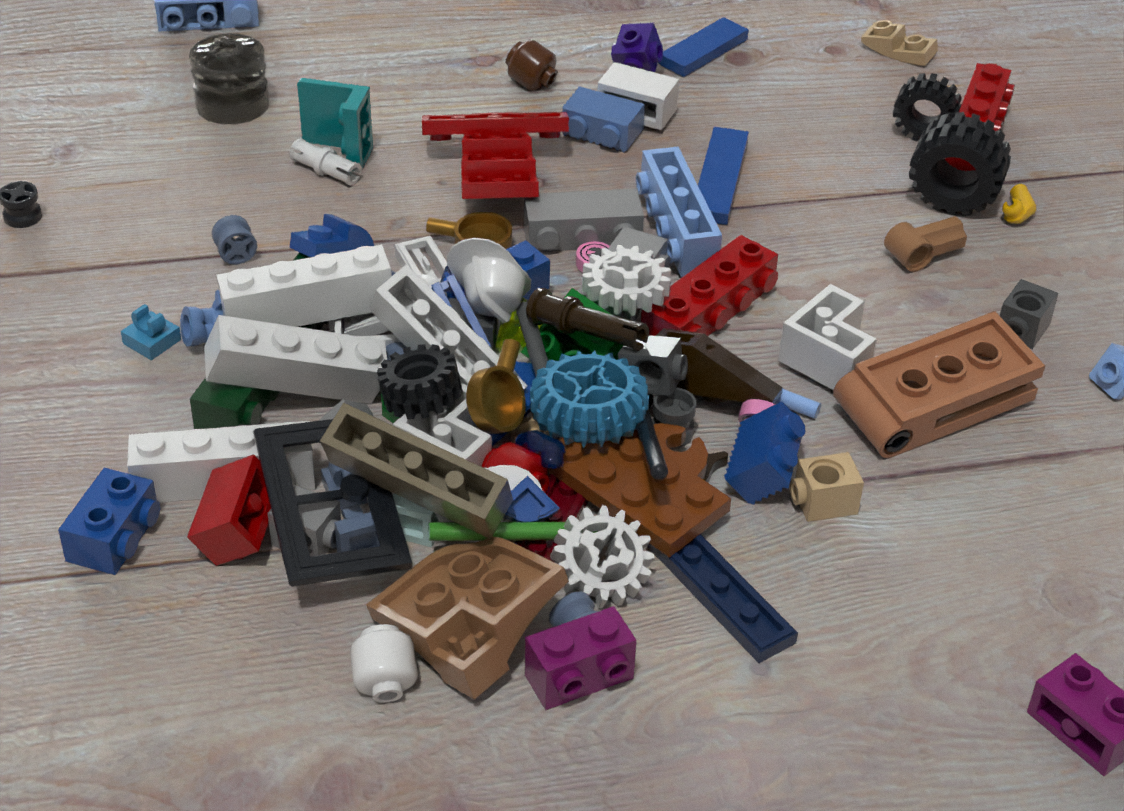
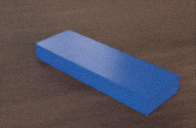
(703, 46)

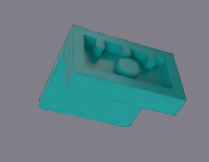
(337, 117)

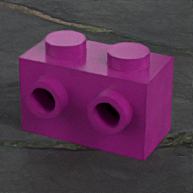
(580, 657)
(1082, 712)

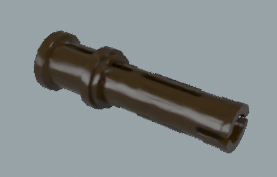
(571, 316)

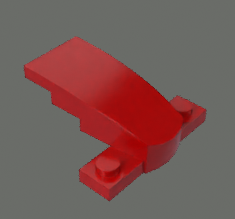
(497, 149)

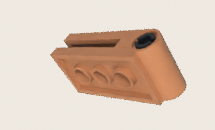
(939, 384)

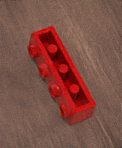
(986, 96)
(716, 289)

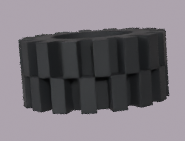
(929, 90)
(419, 381)

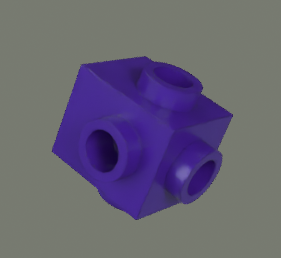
(638, 46)

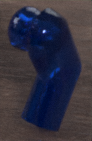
(550, 448)

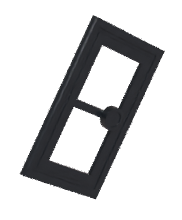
(299, 565)

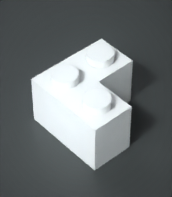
(826, 337)
(451, 430)

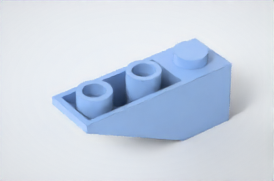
(205, 14)

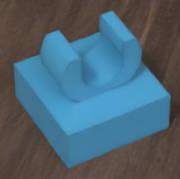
(150, 333)

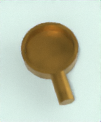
(474, 225)
(496, 394)

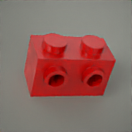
(232, 512)

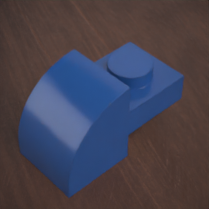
(332, 237)

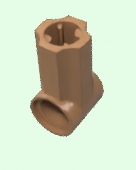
(919, 245)

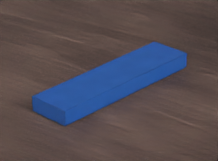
(722, 170)

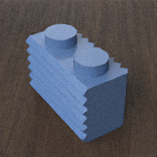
(604, 118)

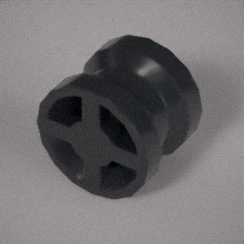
(20, 204)

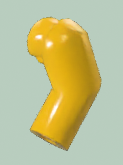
(1023, 205)

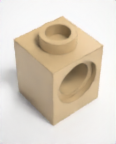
(827, 486)

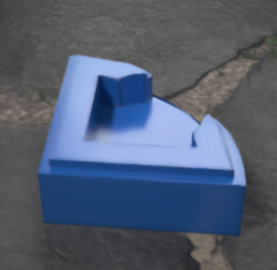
(530, 503)

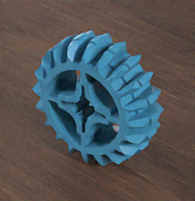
(589, 398)

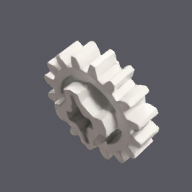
(626, 279)
(622, 564)

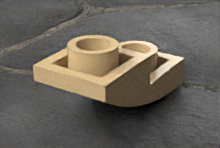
(892, 42)

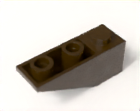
(719, 373)

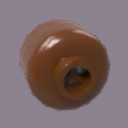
(531, 65)

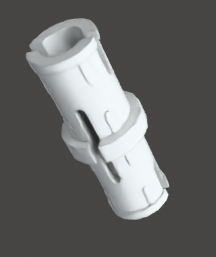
(325, 161)

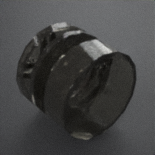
(229, 78)

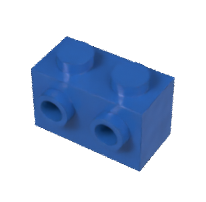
(109, 521)

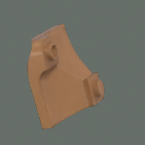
(470, 607)

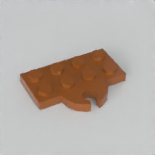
(619, 478)

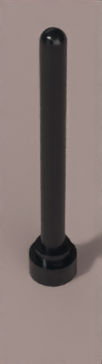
(651, 446)

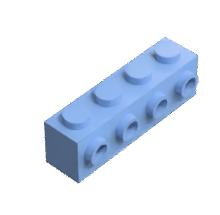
(677, 208)

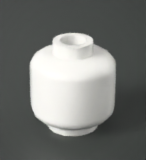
(383, 662)

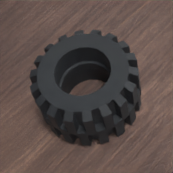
(967, 140)

